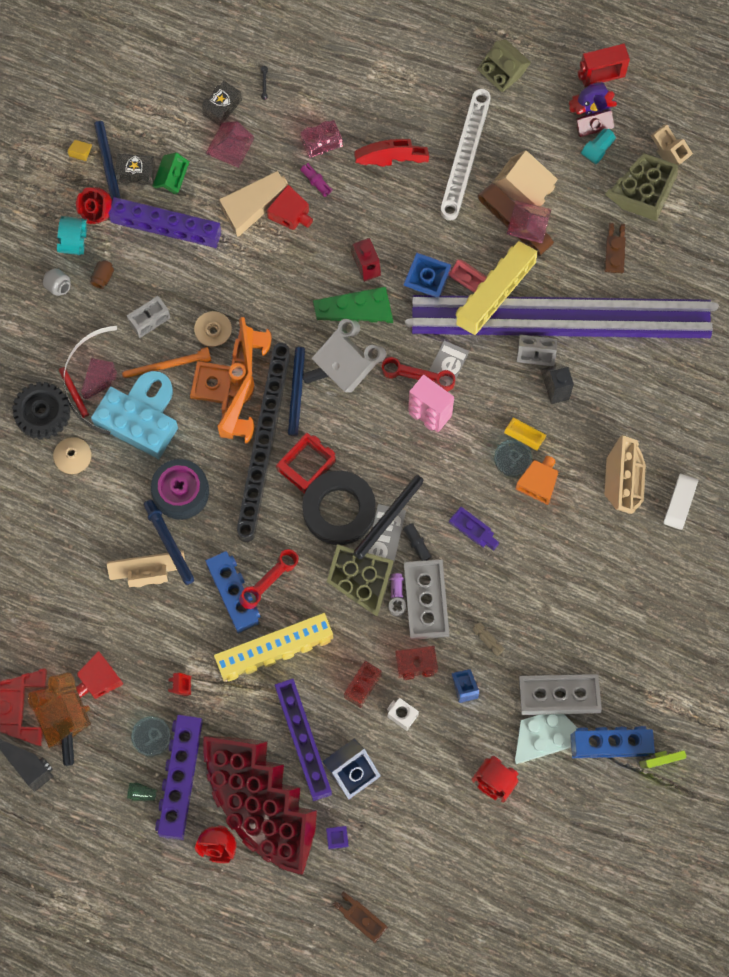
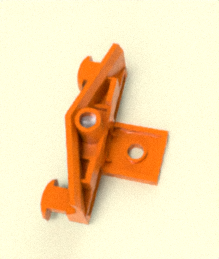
(234, 382)

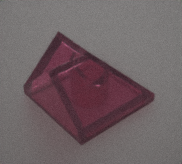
(231, 143)
(529, 221)

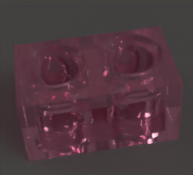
(323, 143)

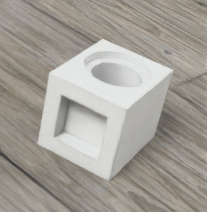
(406, 721)

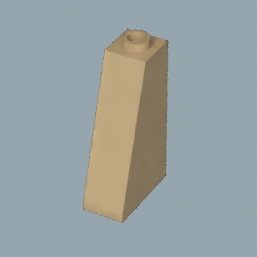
(251, 202)

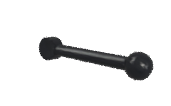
(264, 70)

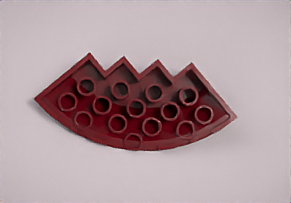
(258, 802)

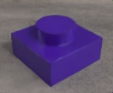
(337, 837)

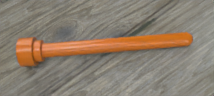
(203, 355)

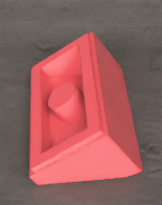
(467, 275)

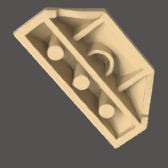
(625, 475)

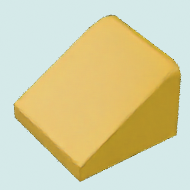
(79, 150)

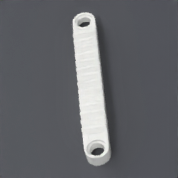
(465, 154)

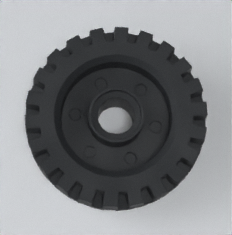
(38, 397)

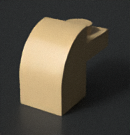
(669, 148)

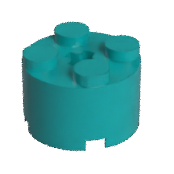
(71, 235)

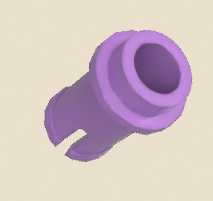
(396, 585)

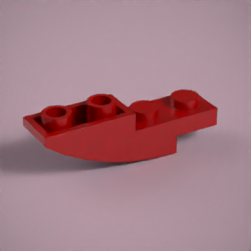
(384, 151)

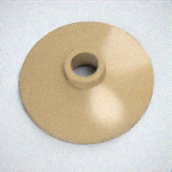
(208, 322)
(75, 463)

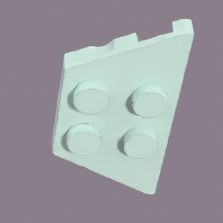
(543, 736)

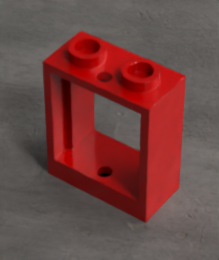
(604, 65)
(292, 476)

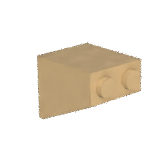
(525, 179)

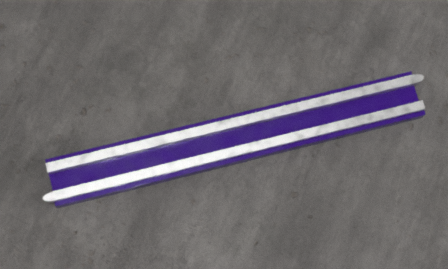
(571, 317)

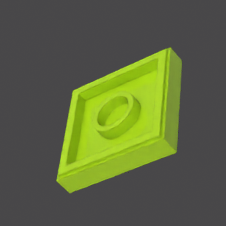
(662, 758)

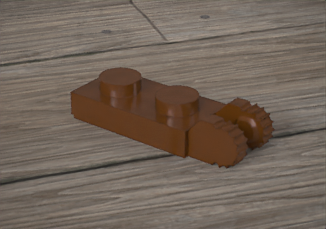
(615, 250)
(362, 918)

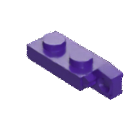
(473, 528)

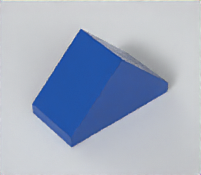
(465, 686)

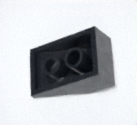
(31, 768)

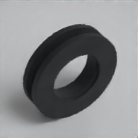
(332, 482)

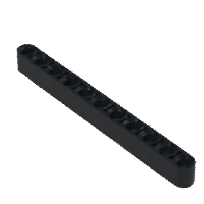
(264, 450)

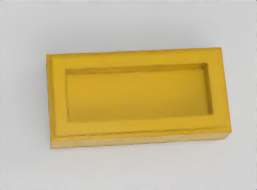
(525, 433)

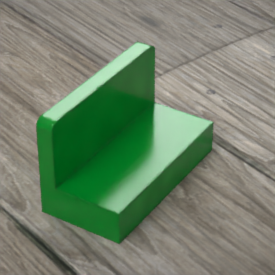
(171, 172)

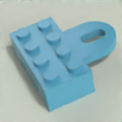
(138, 417)

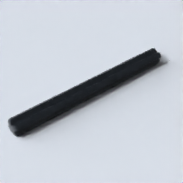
(388, 517)

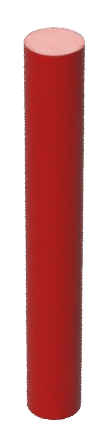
(74, 393)

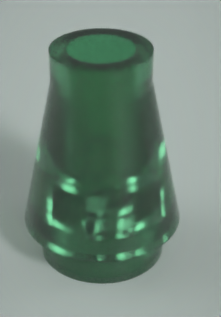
(140, 792)

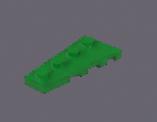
(363, 305)

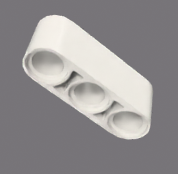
(680, 501)

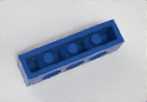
(217, 566)
(582, 749)

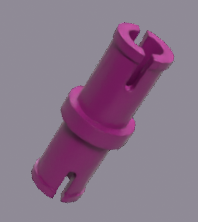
(316, 180)

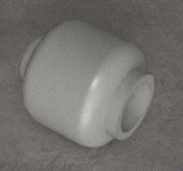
(56, 282)

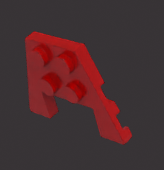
(12, 706)

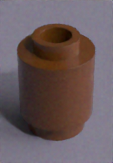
(102, 274)

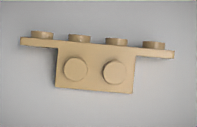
(143, 569)

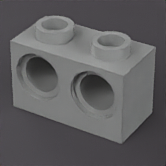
(148, 316)
(537, 350)

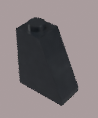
(558, 383)

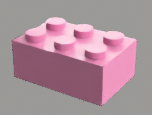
(430, 404)

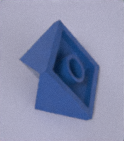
(427, 275)

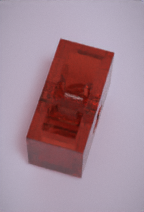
(424, 655)
(362, 684)

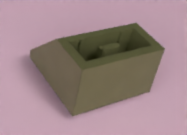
(503, 65)

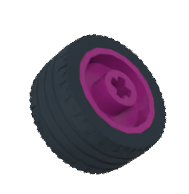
(180, 475)

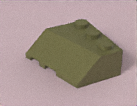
(645, 186)
(360, 579)

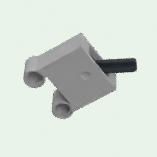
(343, 359)

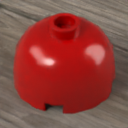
(94, 205)
(216, 843)

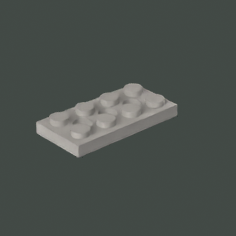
(436, 590)
(553, 705)

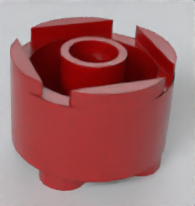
(495, 779)

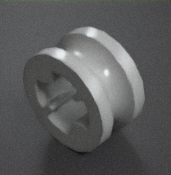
(403, 607)

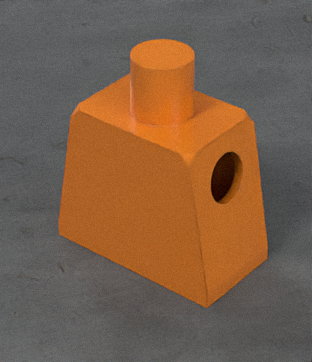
(539, 480)

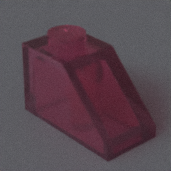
(98, 377)

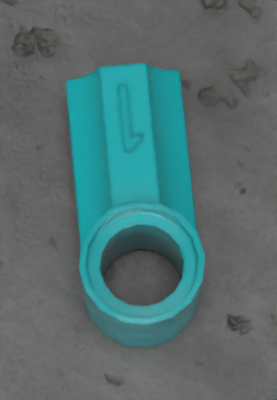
(596, 149)

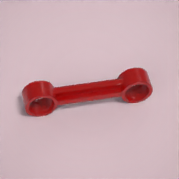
(415, 373)
(268, 579)

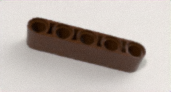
(502, 208)

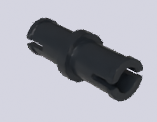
(417, 542)

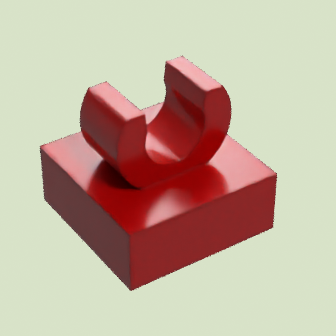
(181, 684)

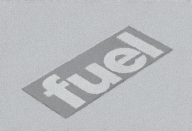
(449, 358)
(388, 542)

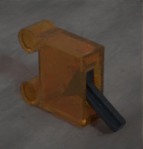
(60, 715)

